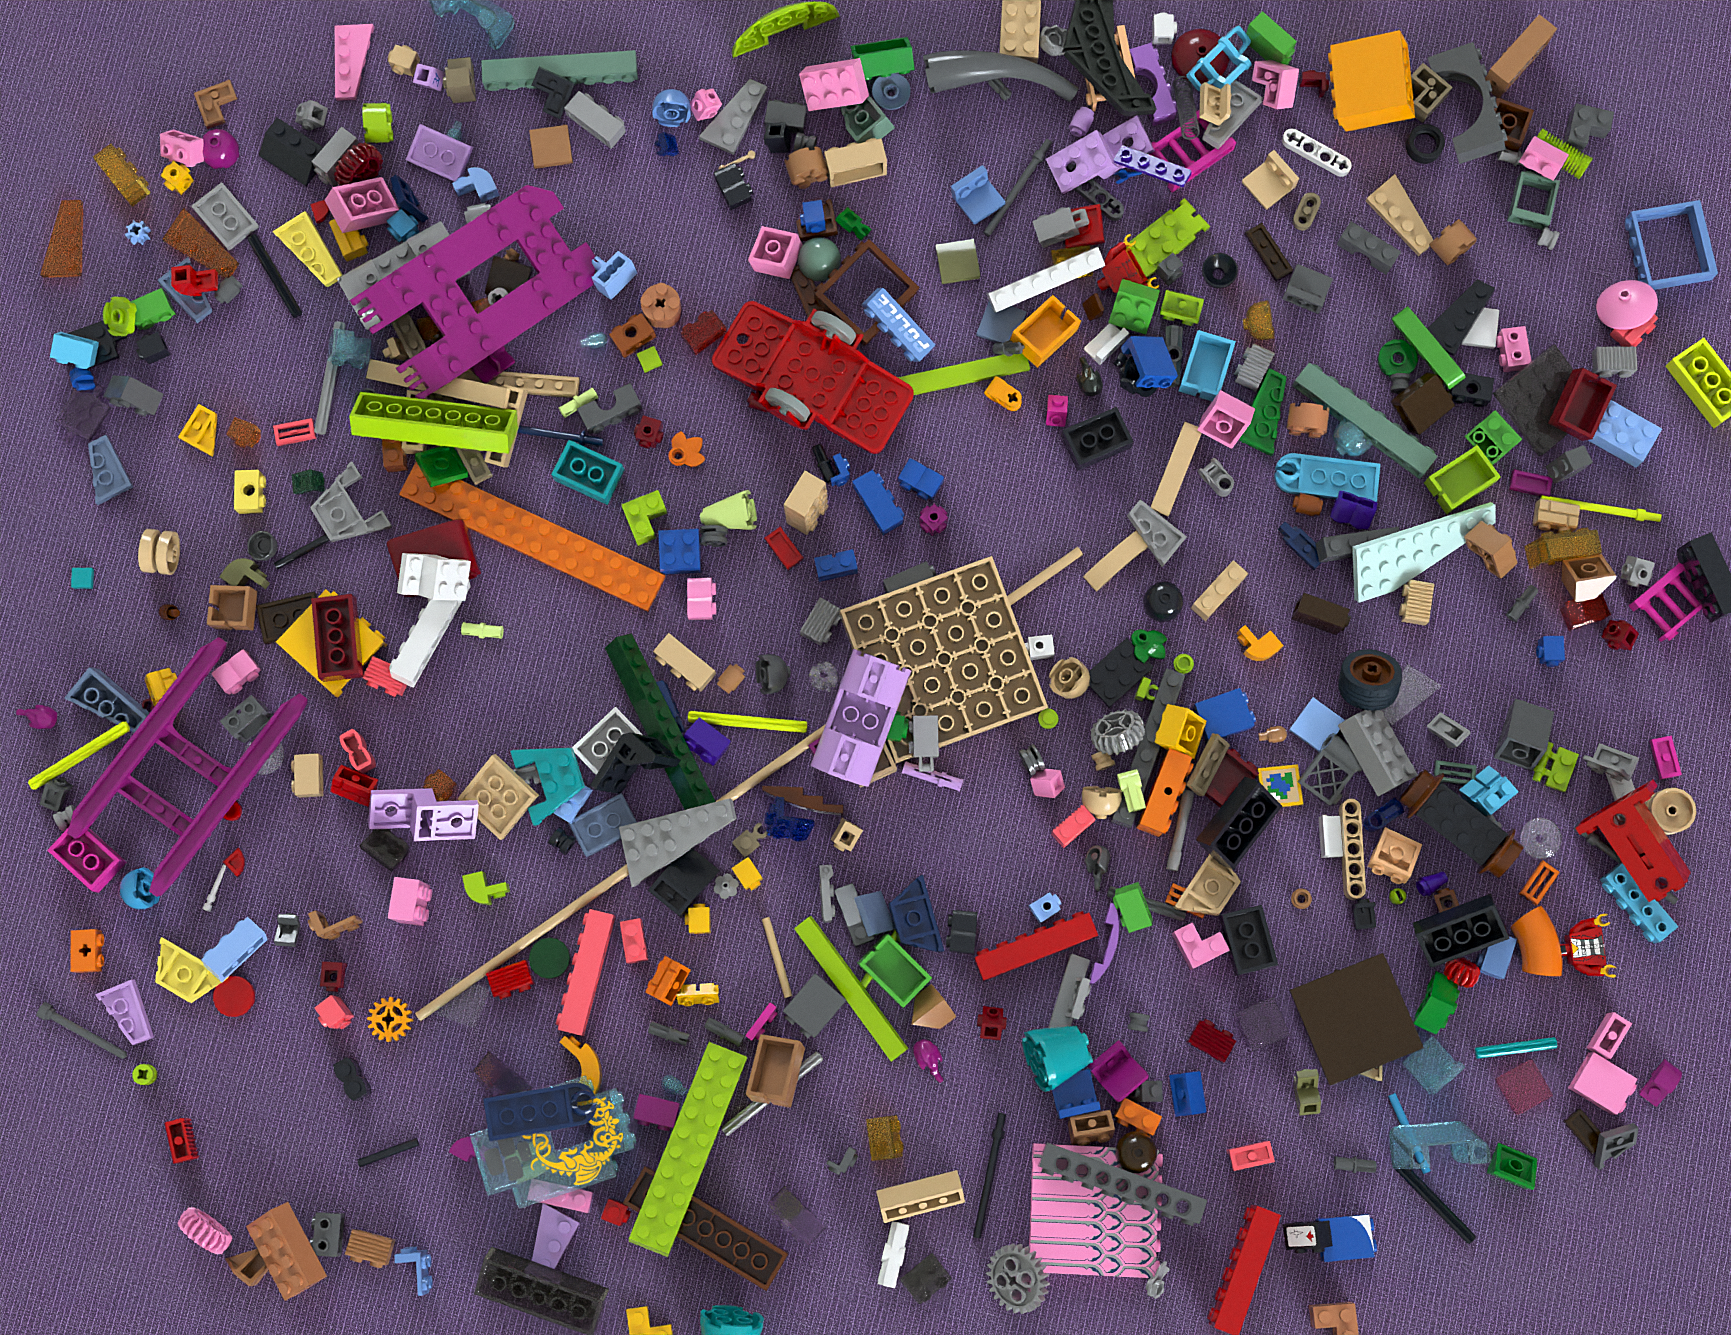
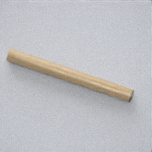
(777, 957)

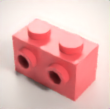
(334, 1013)

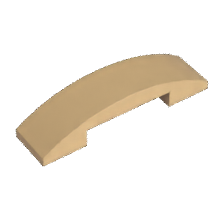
(1115, 561)

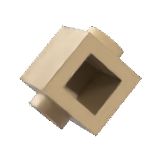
(403, 60)

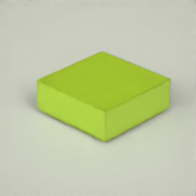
(649, 359)

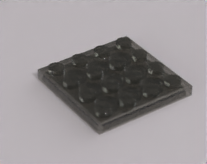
(1533, 395)

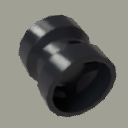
(562, 841)

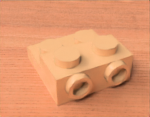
(1394, 856)

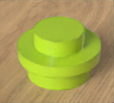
(1183, 663)
(1048, 718)

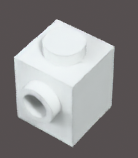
(1163, 28)
(1040, 647)

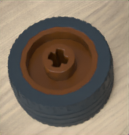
(1370, 679)

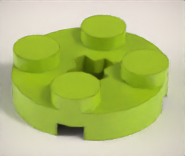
(123, 325)

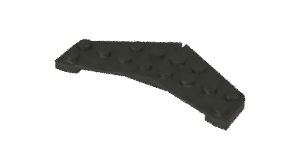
(1094, 53)

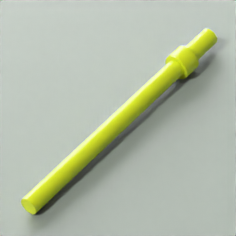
(1638, 514)

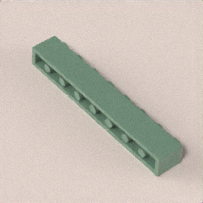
(579, 68)
(1381, 432)

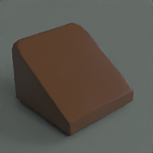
(1093, 307)

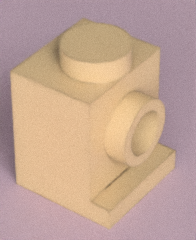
(853, 833)

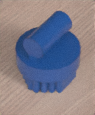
(82, 379)

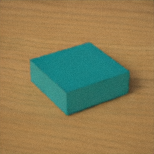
(82, 578)

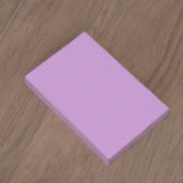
(439, 153)

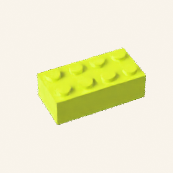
(1704, 381)

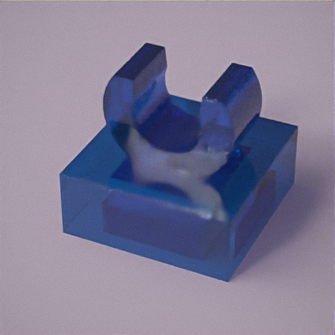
(668, 144)

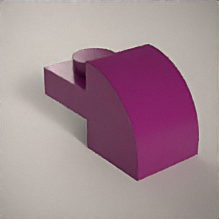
(1662, 1082)
(463, 1149)

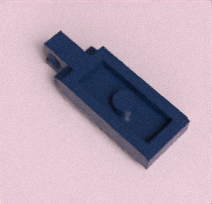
(1300, 544)
(663, 686)

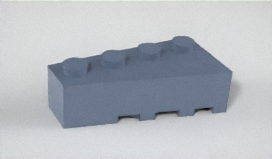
(105, 698)

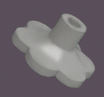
(730, 890)

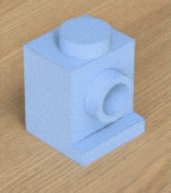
(1042, 914)

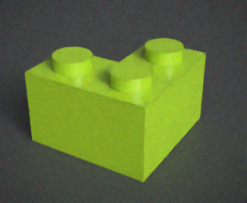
(639, 514)

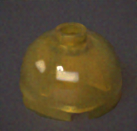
(1259, 321)

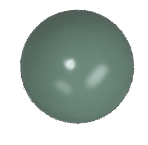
(818, 258)

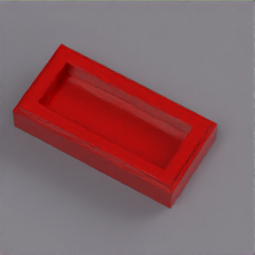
(784, 548)

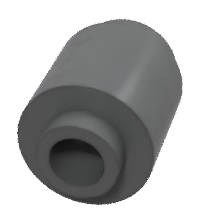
(228, 289)

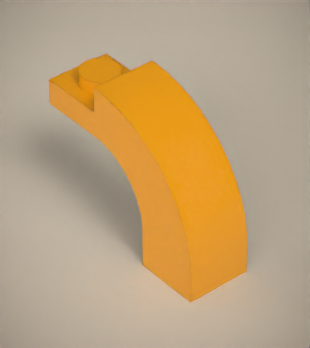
(588, 1059)

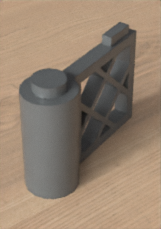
(1338, 753)

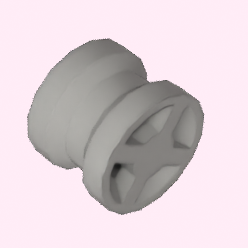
(1548, 238)

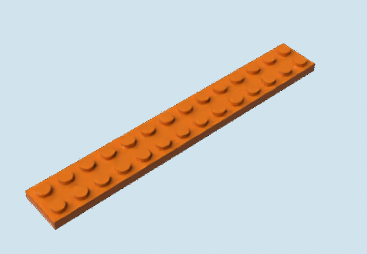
(537, 538)

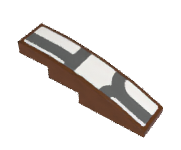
(795, 797)

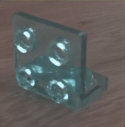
(1432, 1066)

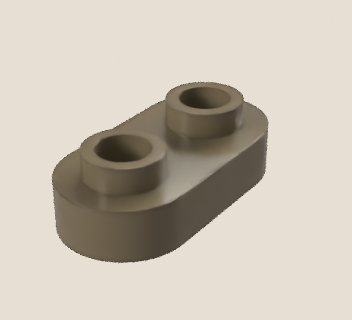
(1305, 212)

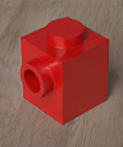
(615, 1212)

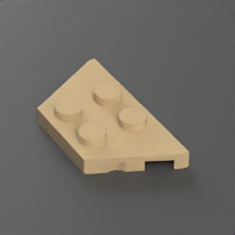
(1209, 889)

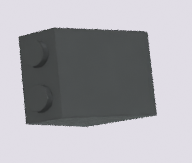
(1524, 735)

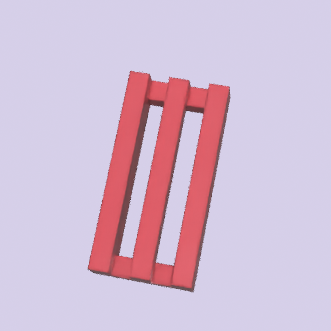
(312, 435)

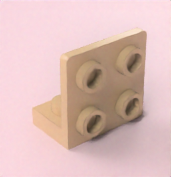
(1271, 180)

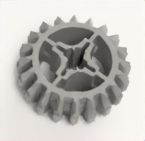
(1117, 732)

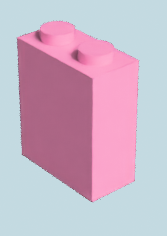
(1603, 1084)

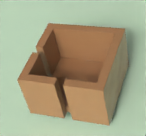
(235, 607)

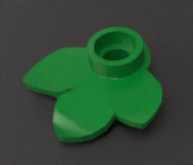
(1150, 646)

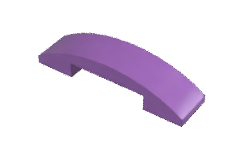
(1111, 920)

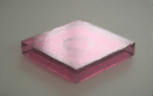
(1524, 1087)

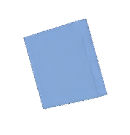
(1316, 724)

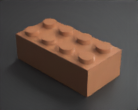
(286, 1251)

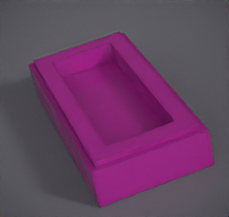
(1530, 483)

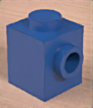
(813, 216)
(1551, 650)

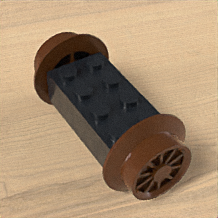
(1461, 823)

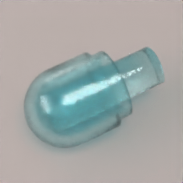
(455, 131)
(594, 340)
(673, 1085)

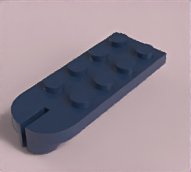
(538, 1111)

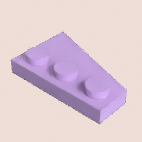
(128, 1010)

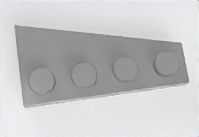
(1242, 104)
(733, 121)

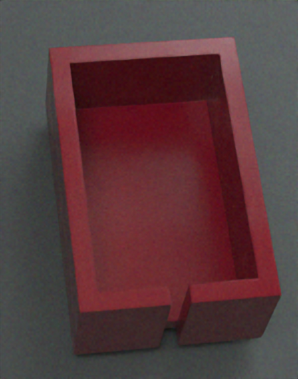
(1582, 404)

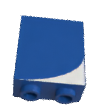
(1350, 1238)

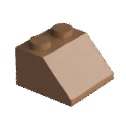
(1586, 576)

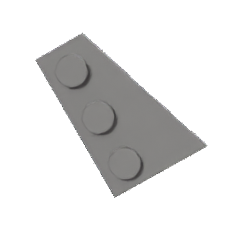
(1156, 532)

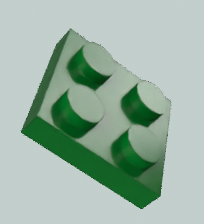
(441, 465)

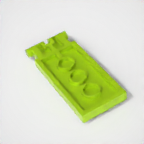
(1167, 236)

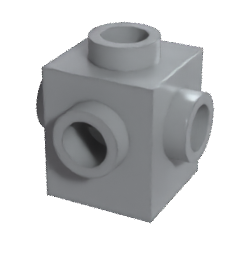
(311, 115)
(1637, 571)

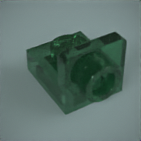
(307, 481)

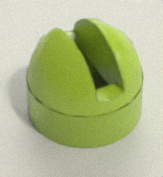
(1394, 897)

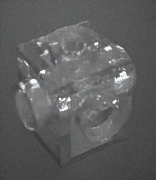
(823, 683)

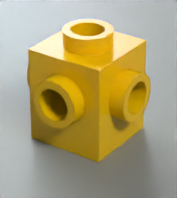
(177, 177)

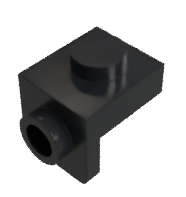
(1364, 914)

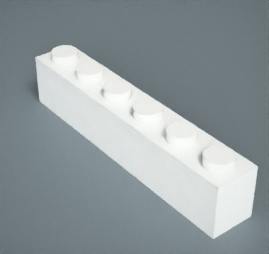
(1046, 279)
(423, 640)

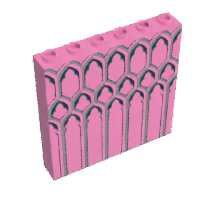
(1088, 1231)

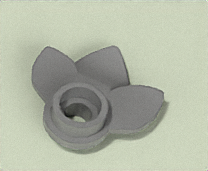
(1155, 1285)

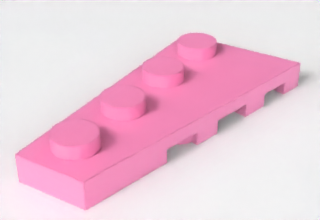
(350, 56)

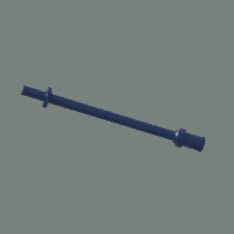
(582, 438)

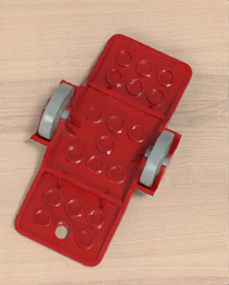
(814, 374)

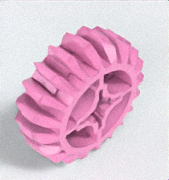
(205, 1230)

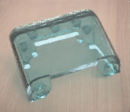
(490, 16)

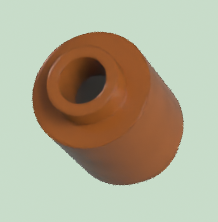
(1307, 504)

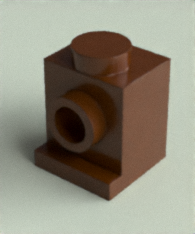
(1446, 895)

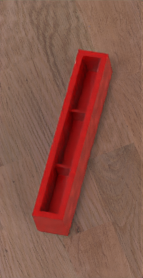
(1036, 946)

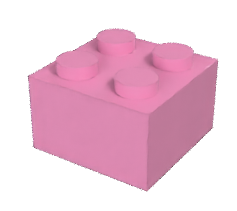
(775, 252)
(1226, 419)

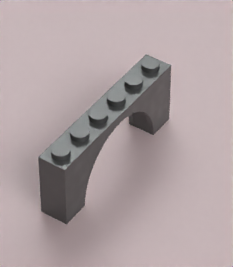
(1485, 134)

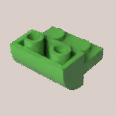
(1493, 437)

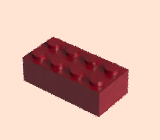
(337, 637)

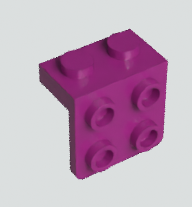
(1118, 1071)

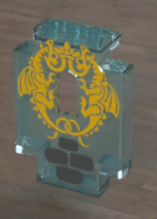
(539, 1172)

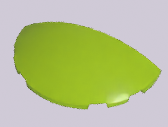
(781, 19)

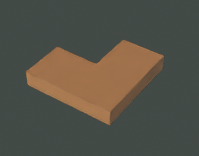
(210, 101)

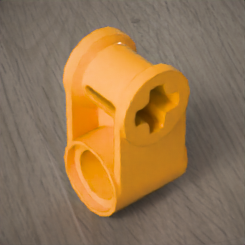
(1000, 393)

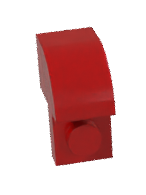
(191, 282)

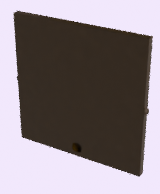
(1356, 1019)

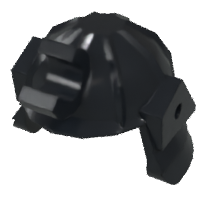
(1129, 375)

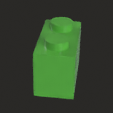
(152, 309)
(1132, 907)

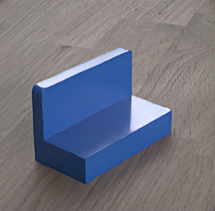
(1187, 1093)

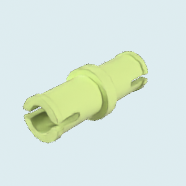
(578, 401)
(482, 630)

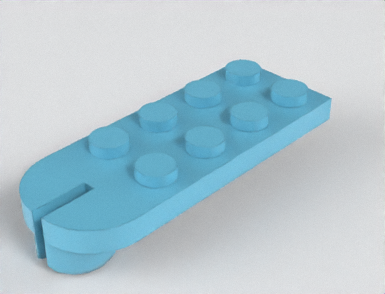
(1327, 476)

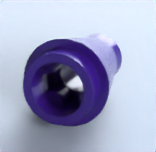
(1429, 884)

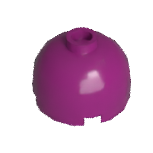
(220, 149)

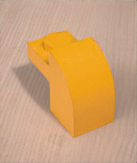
(1258, 649)

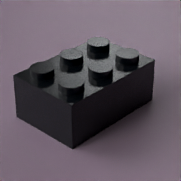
(1097, 438)
(1248, 940)

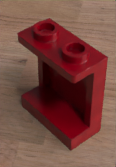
(1228, 777)

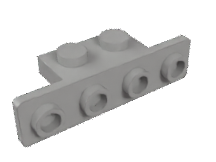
(1071, 993)

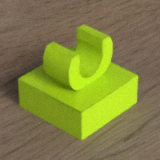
(1143, 690)

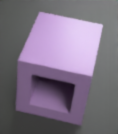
(428, 77)

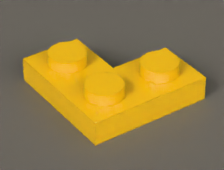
(639, 1323)

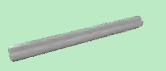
(327, 392)
(755, 1107)

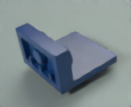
(1076, 1095)

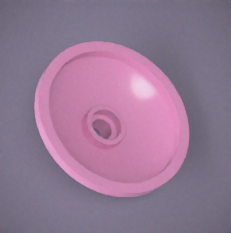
(1627, 304)

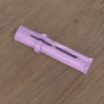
(934, 777)

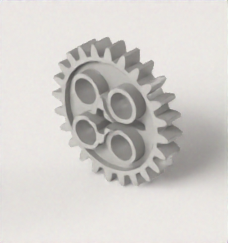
(1017, 1278)

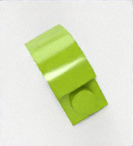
(479, 891)

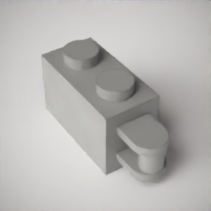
(1059, 225)
(924, 740)

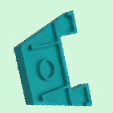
(558, 775)

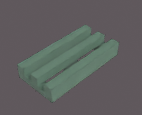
(1437, 771)

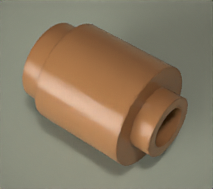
(731, 678)

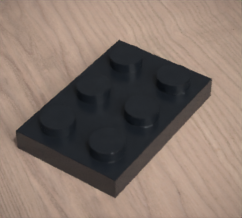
(1117, 673)

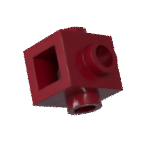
(648, 432)
(1620, 635)
(991, 1023)

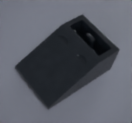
(683, 881)

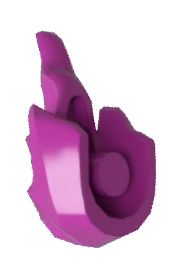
(40, 717)
(928, 1055)

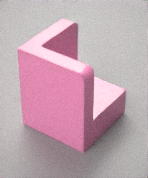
(1047, 783)

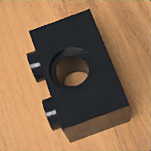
(1480, 384)

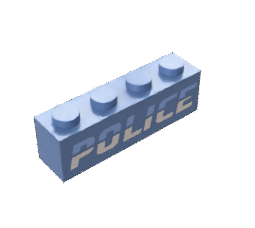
(898, 325)

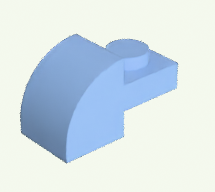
(570, 809)

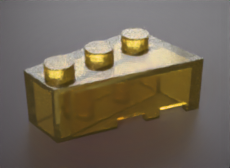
(122, 174)
(1562, 546)

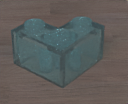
(347, 349)

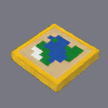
(1282, 784)

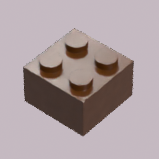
(1515, 122)

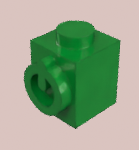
(898, 728)

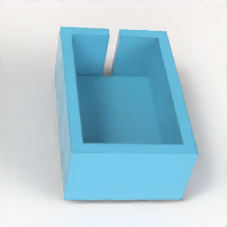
(1206, 365)

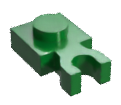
(852, 222)

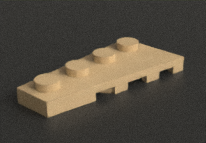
(1399, 213)

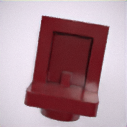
(1314, 79)

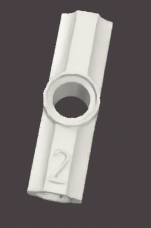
(893, 1254)

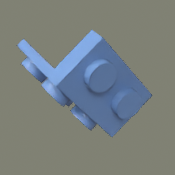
(423, 1261)

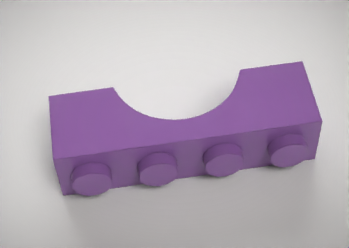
(1146, 63)

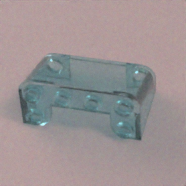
(1408, 1139)

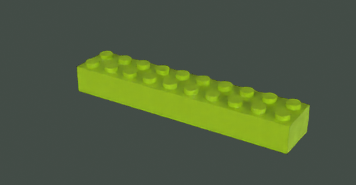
(687, 1149)

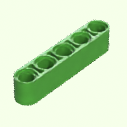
(1428, 347)

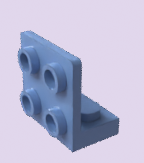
(977, 195)

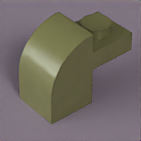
(241, 570)
(1307, 1092)

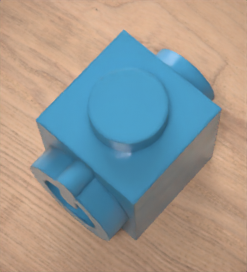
(402, 226)

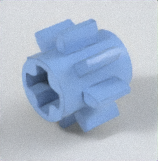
(134, 229)

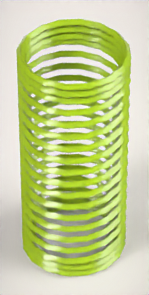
(1576, 157)

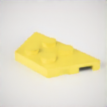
(183, 972)

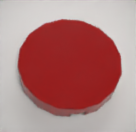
(234, 996)

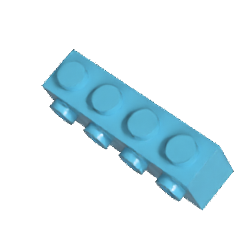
(1648, 915)

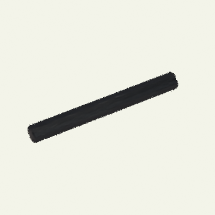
(274, 275)
(1435, 1202)

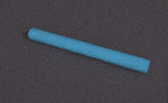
(1404, 1121)

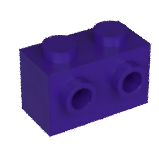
(706, 741)

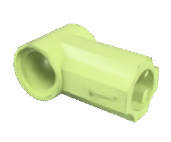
(1131, 787)

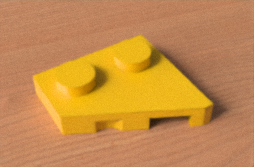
(201, 430)

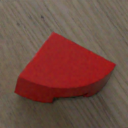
(320, 211)
(235, 862)

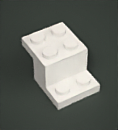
(433, 577)

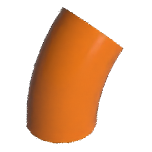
(1538, 943)

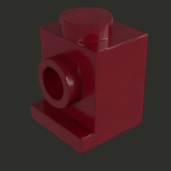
(328, 970)

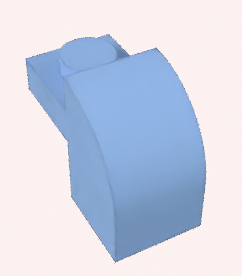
(478, 180)

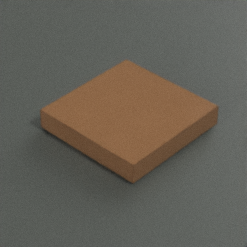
(551, 146)

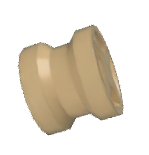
(1102, 761)

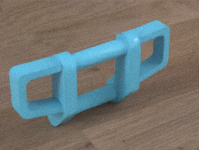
(1235, 56)

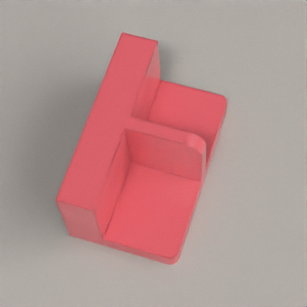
(1251, 1155)

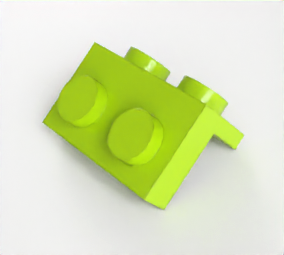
(1181, 307)

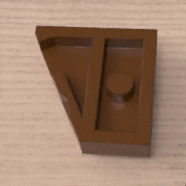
(830, 224)

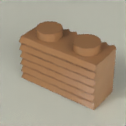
(369, 1247)

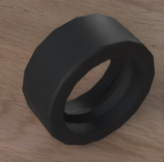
(1432, 131)

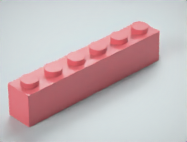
(586, 972)

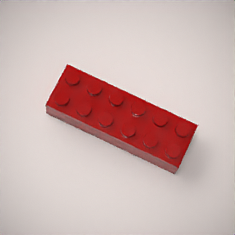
(1244, 1269)

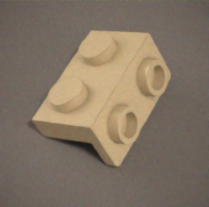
(1215, 103)

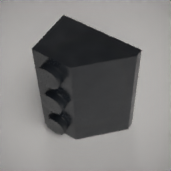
(290, 151)

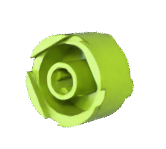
(377, 122)

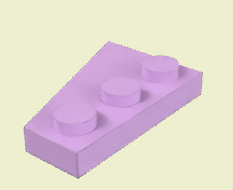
(553, 1236)

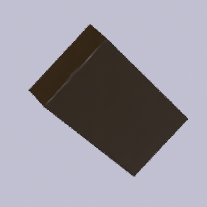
(1583, 1129)

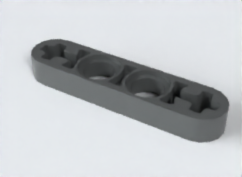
(1095, 190)

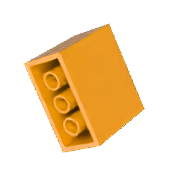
(1371, 81)

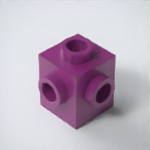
(930, 525)

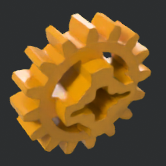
(389, 1028)

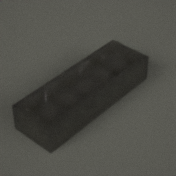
(541, 1291)

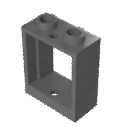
(250, 721)

